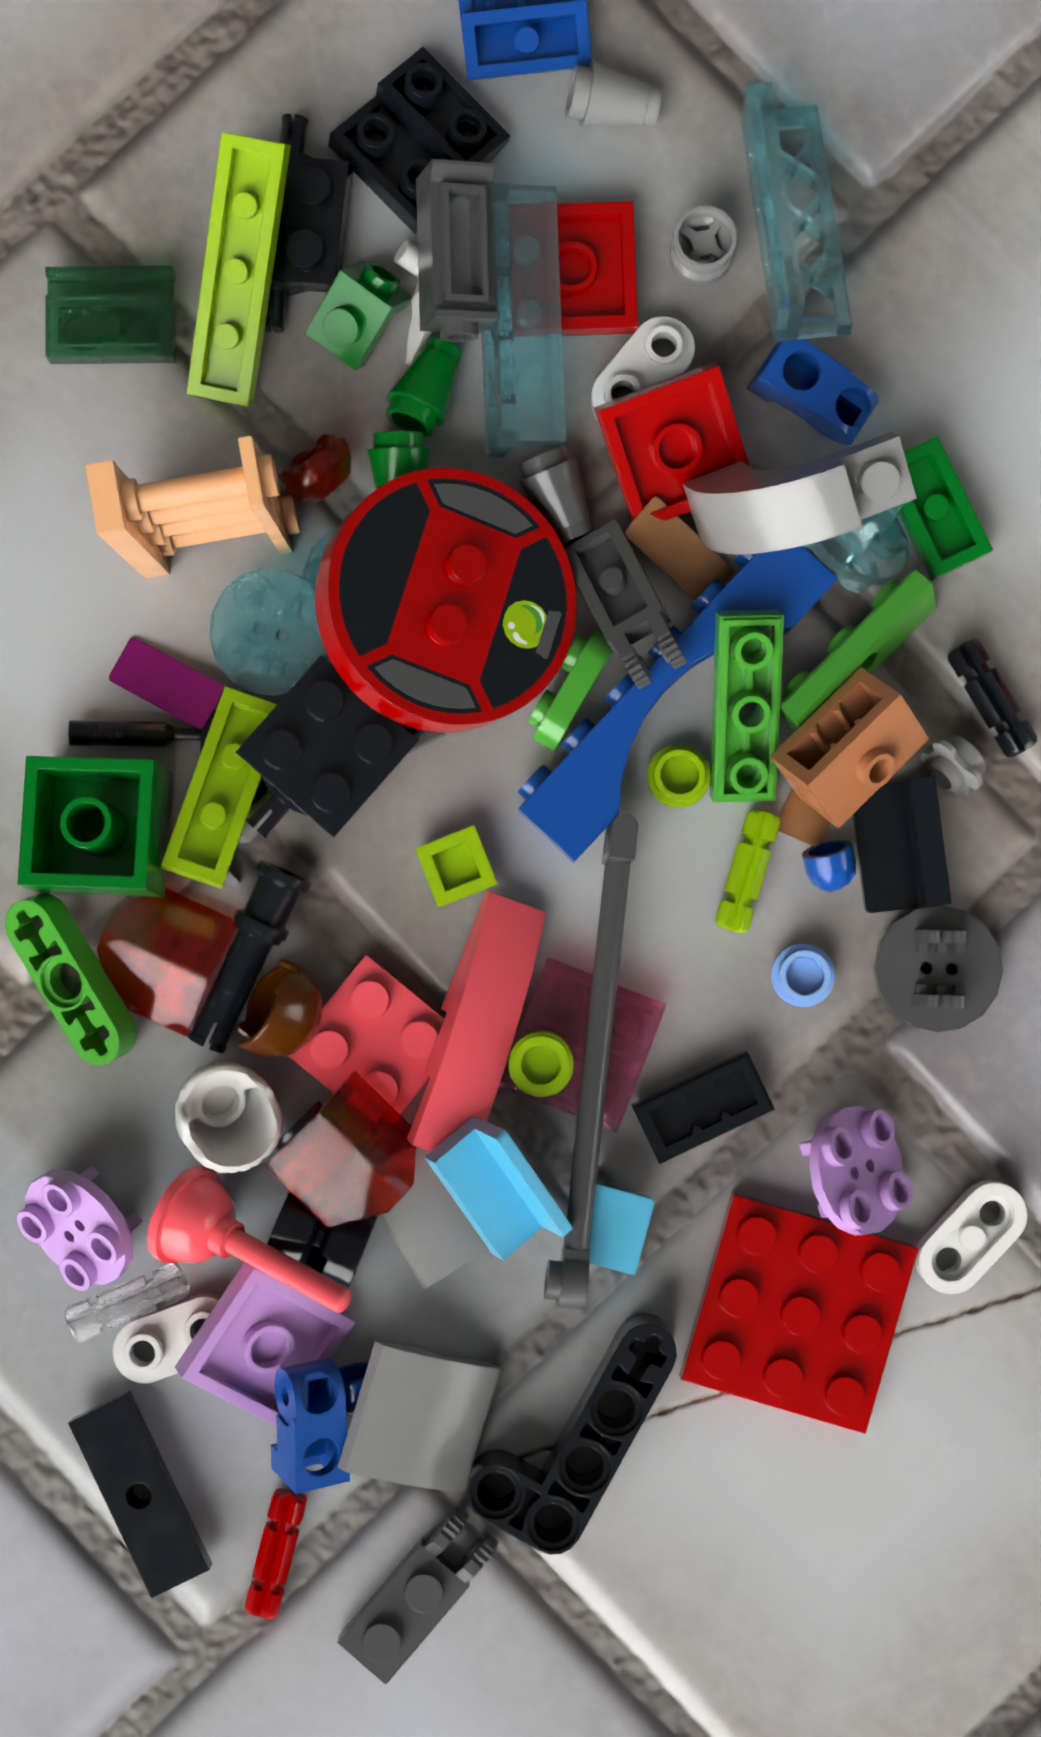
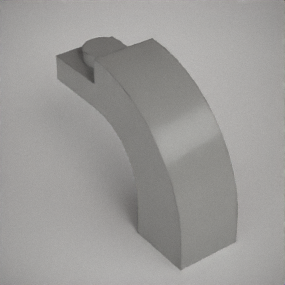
(801, 504)

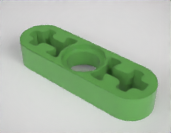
(46, 973)

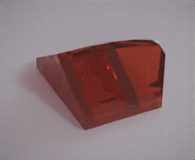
(165, 956)
(348, 1156)

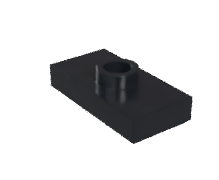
(702, 1106)

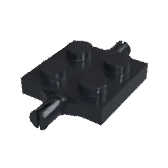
(310, 223)
(322, 752)

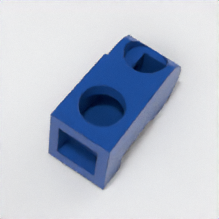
(815, 389)
(310, 1425)

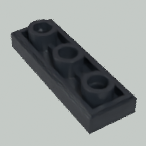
(154, 1529)

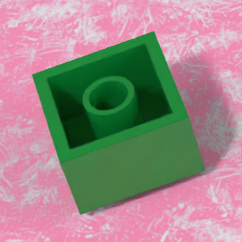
(94, 826)

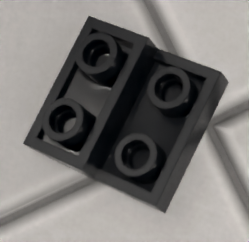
(410, 121)

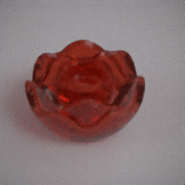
(318, 470)

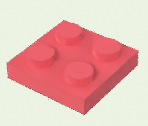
(377, 1031)

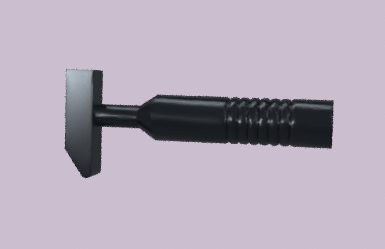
(133, 733)

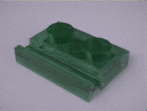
(110, 314)

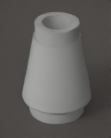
(610, 98)

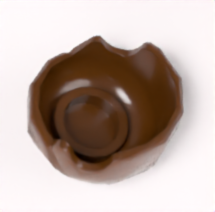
(282, 1011)

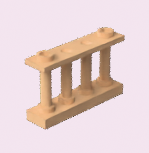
(157, 517)

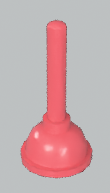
(199, 1221)

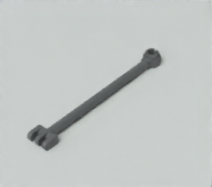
(569, 1278)

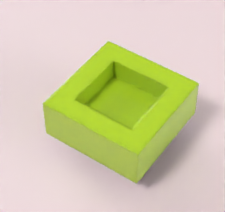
(456, 866)

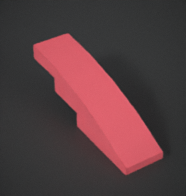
(480, 1018)

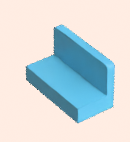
(495, 1187)

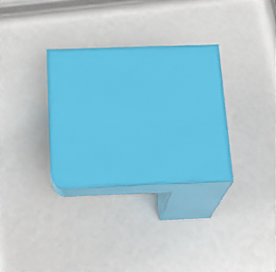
(618, 1228)

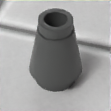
(558, 492)

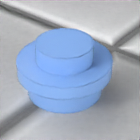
(802, 975)

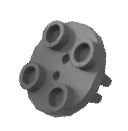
(936, 998)

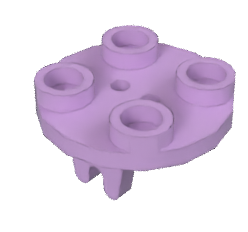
(857, 1170)
(78, 1227)

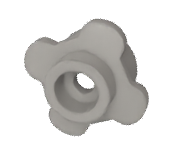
(955, 766)

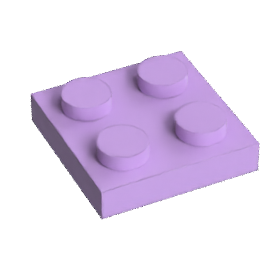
(254, 1334)

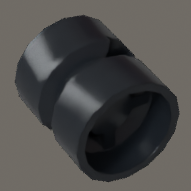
(329, 1250)

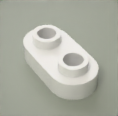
(637, 363)
(975, 1242)
(168, 1331)

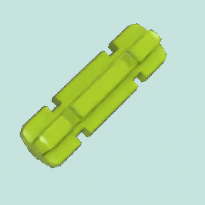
(747, 871)

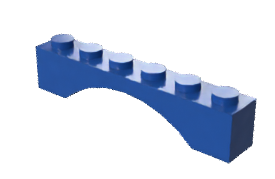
(585, 788)

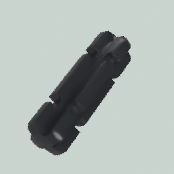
(992, 698)

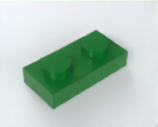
(941, 517)

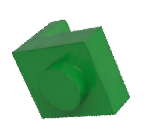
(357, 311)

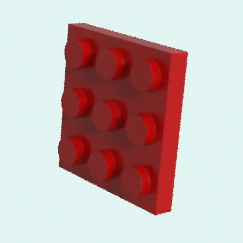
(798, 1313)

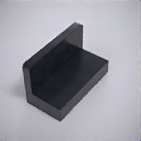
(902, 847)

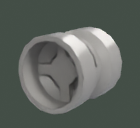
(709, 233)

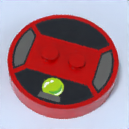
(446, 600)

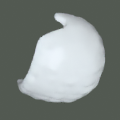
(228, 1117)

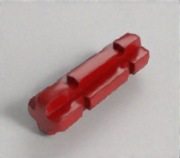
(275, 1553)

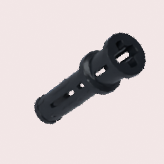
(259, 928)

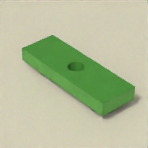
(895, 615)
(746, 671)

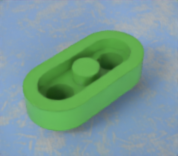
(557, 712)

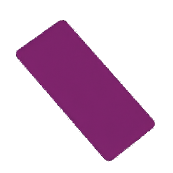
(166, 683)

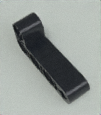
(585, 1428)

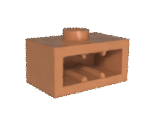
(850, 747)

